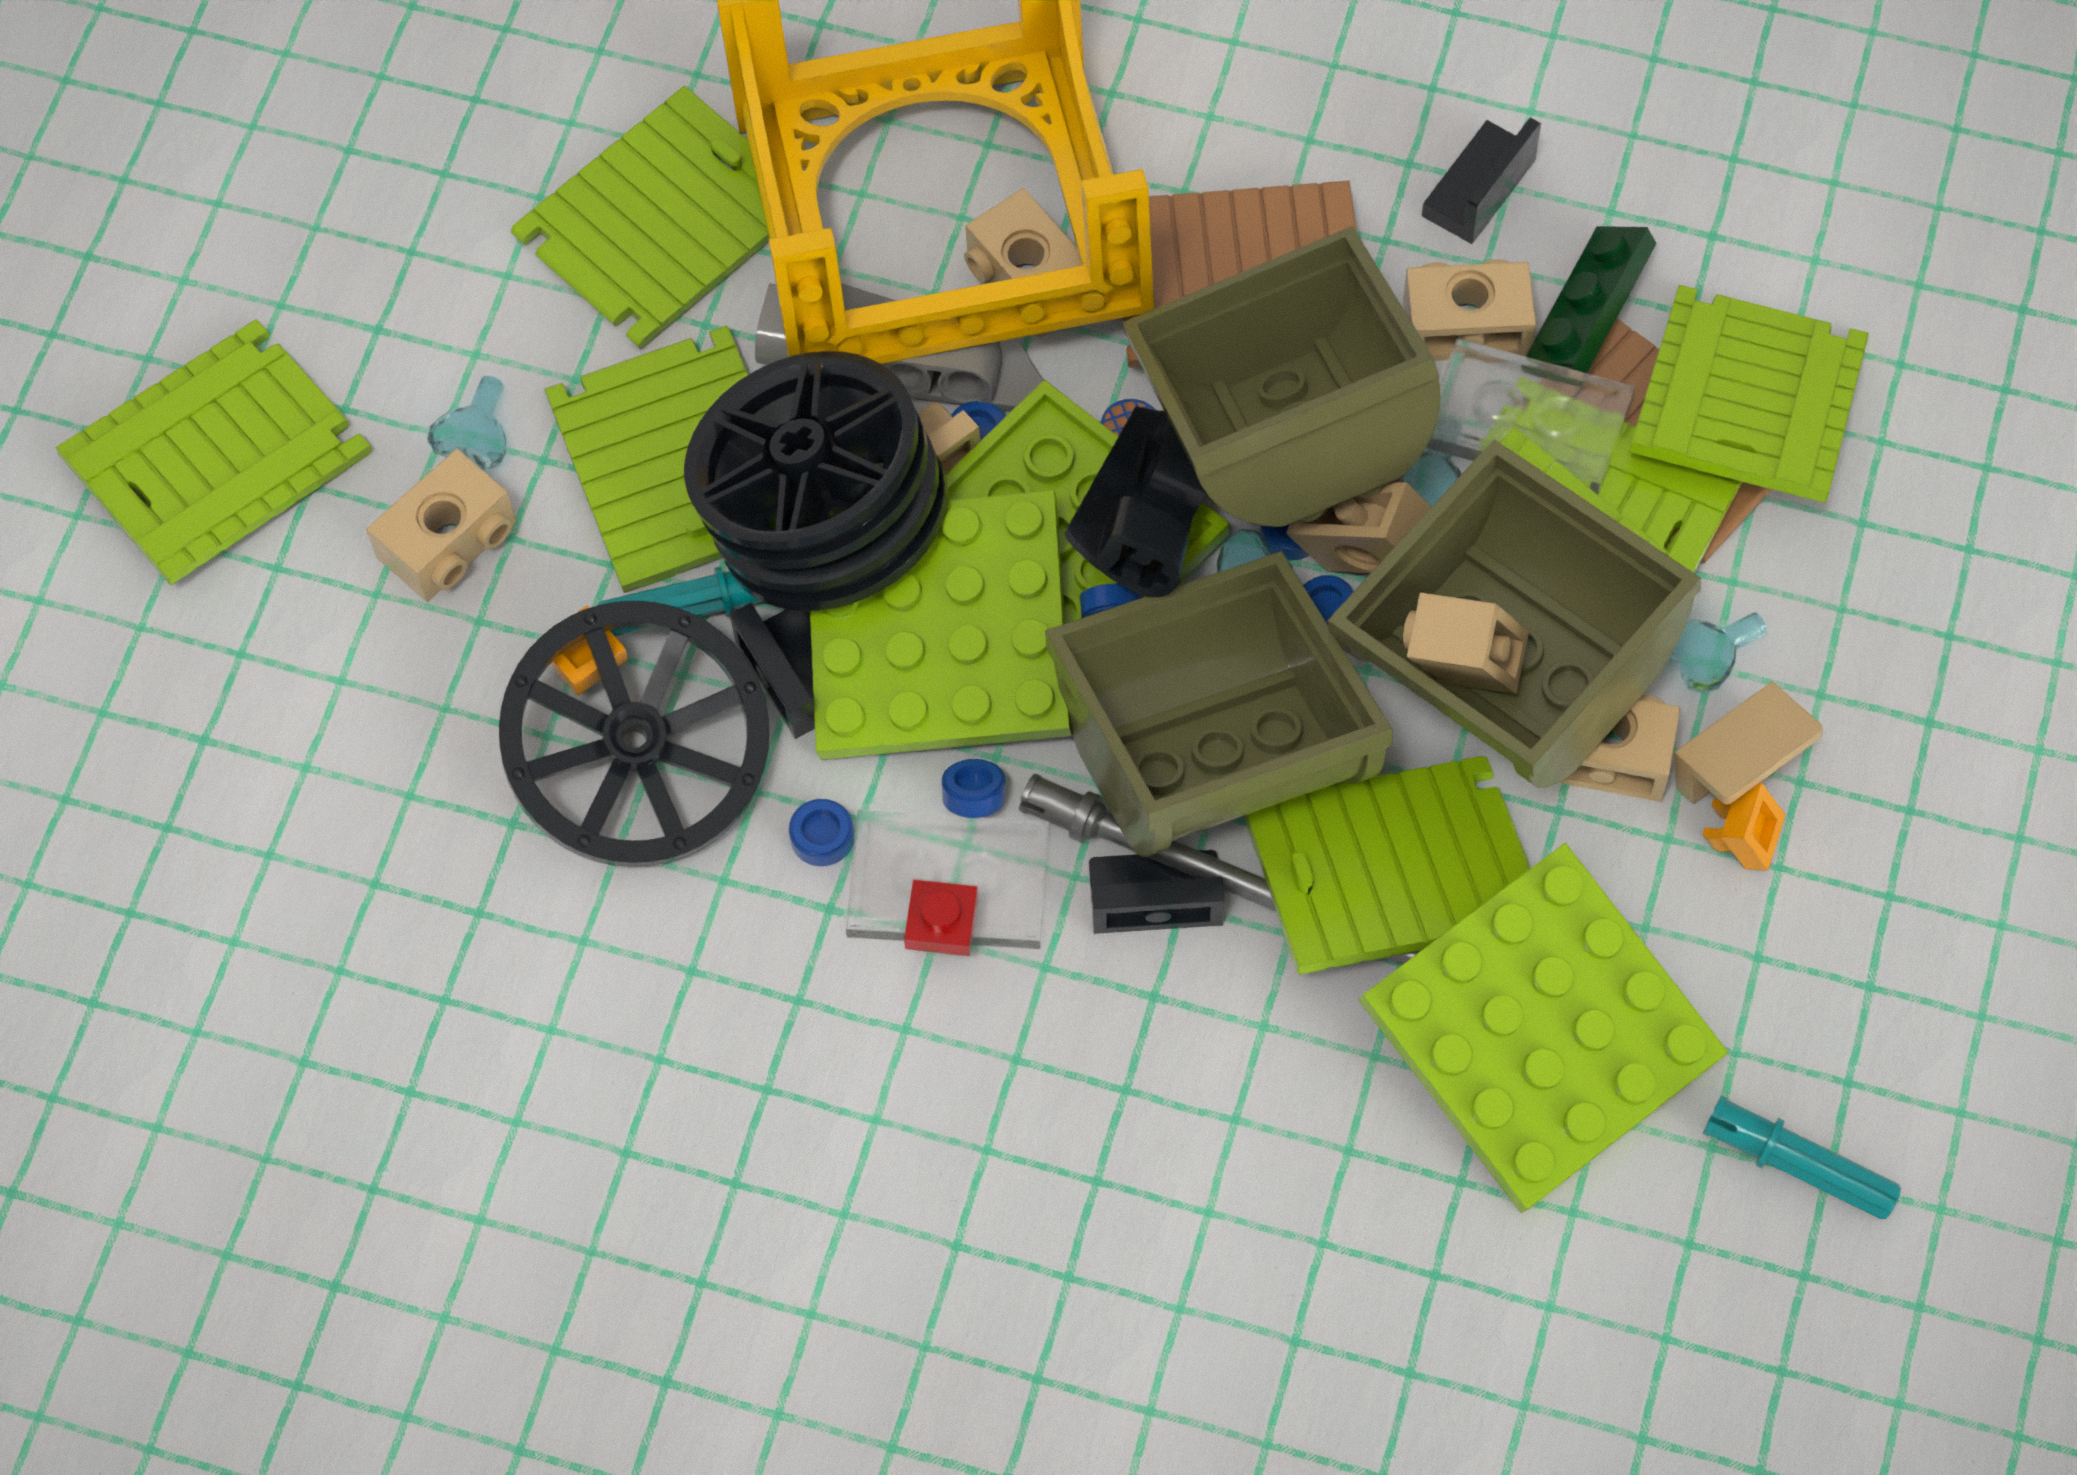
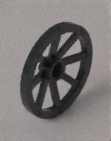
(633, 717)

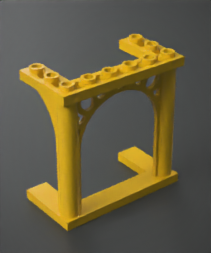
(1044, 50)

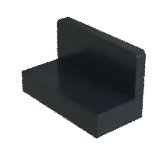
(1482, 179)
(781, 660)
(1148, 895)

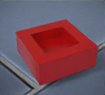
(941, 917)

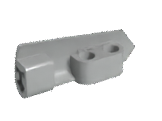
(981, 373)

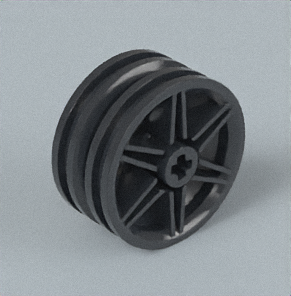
(805, 451)

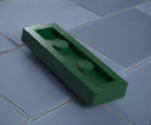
(1593, 297)

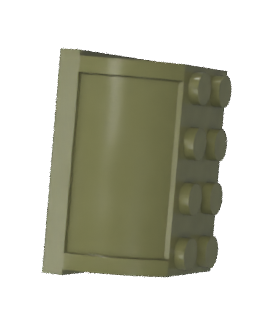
(1293, 382)
(1584, 586)
(1214, 702)

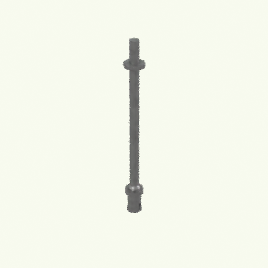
(1088, 817)

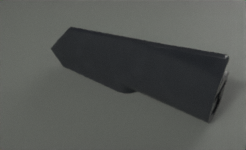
(1140, 507)

